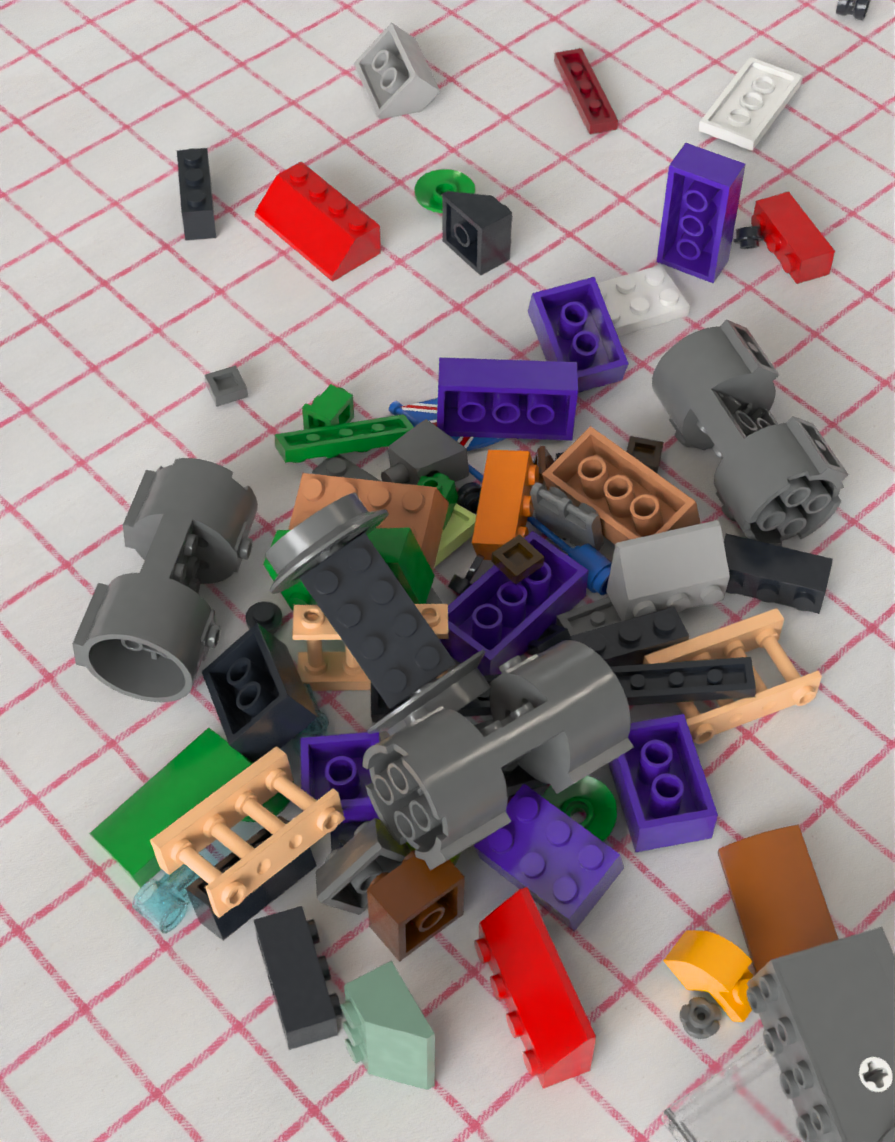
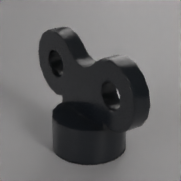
(460, 584)

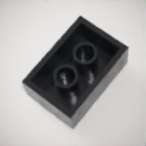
(258, 694)

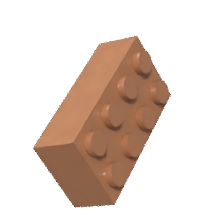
(620, 488)
(408, 505)

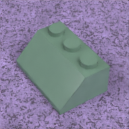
(388, 1029)

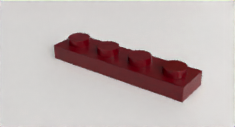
(585, 91)

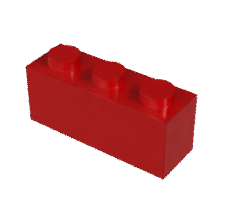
(793, 237)

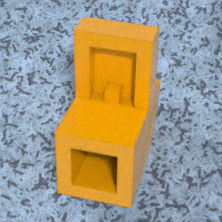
(713, 965)

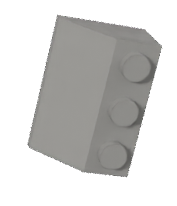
(396, 74)
(669, 570)

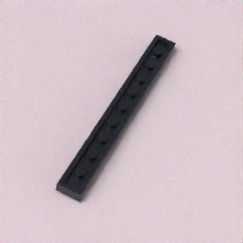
(643, 685)

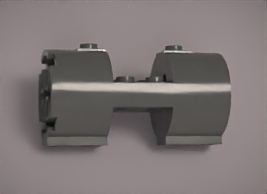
(770, 474)
(152, 625)
(444, 778)

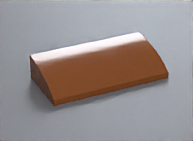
(776, 894)

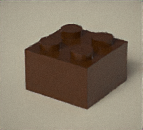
(414, 903)

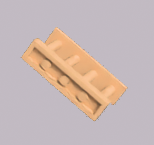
(733, 642)
(340, 669)
(227, 807)

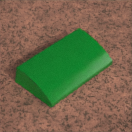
(164, 799)

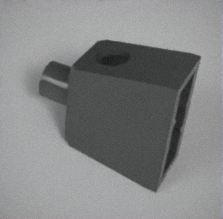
(425, 452)

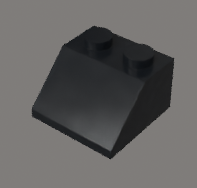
(477, 229)

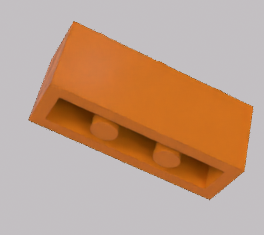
(504, 500)

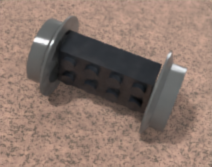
(373, 612)

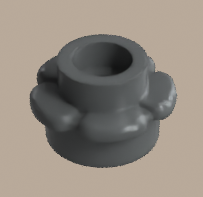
(700, 1028)

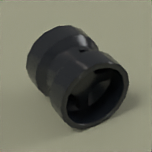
(846, 7)

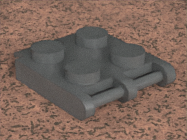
(566, 520)

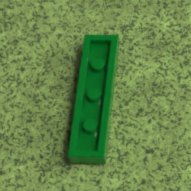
(341, 438)

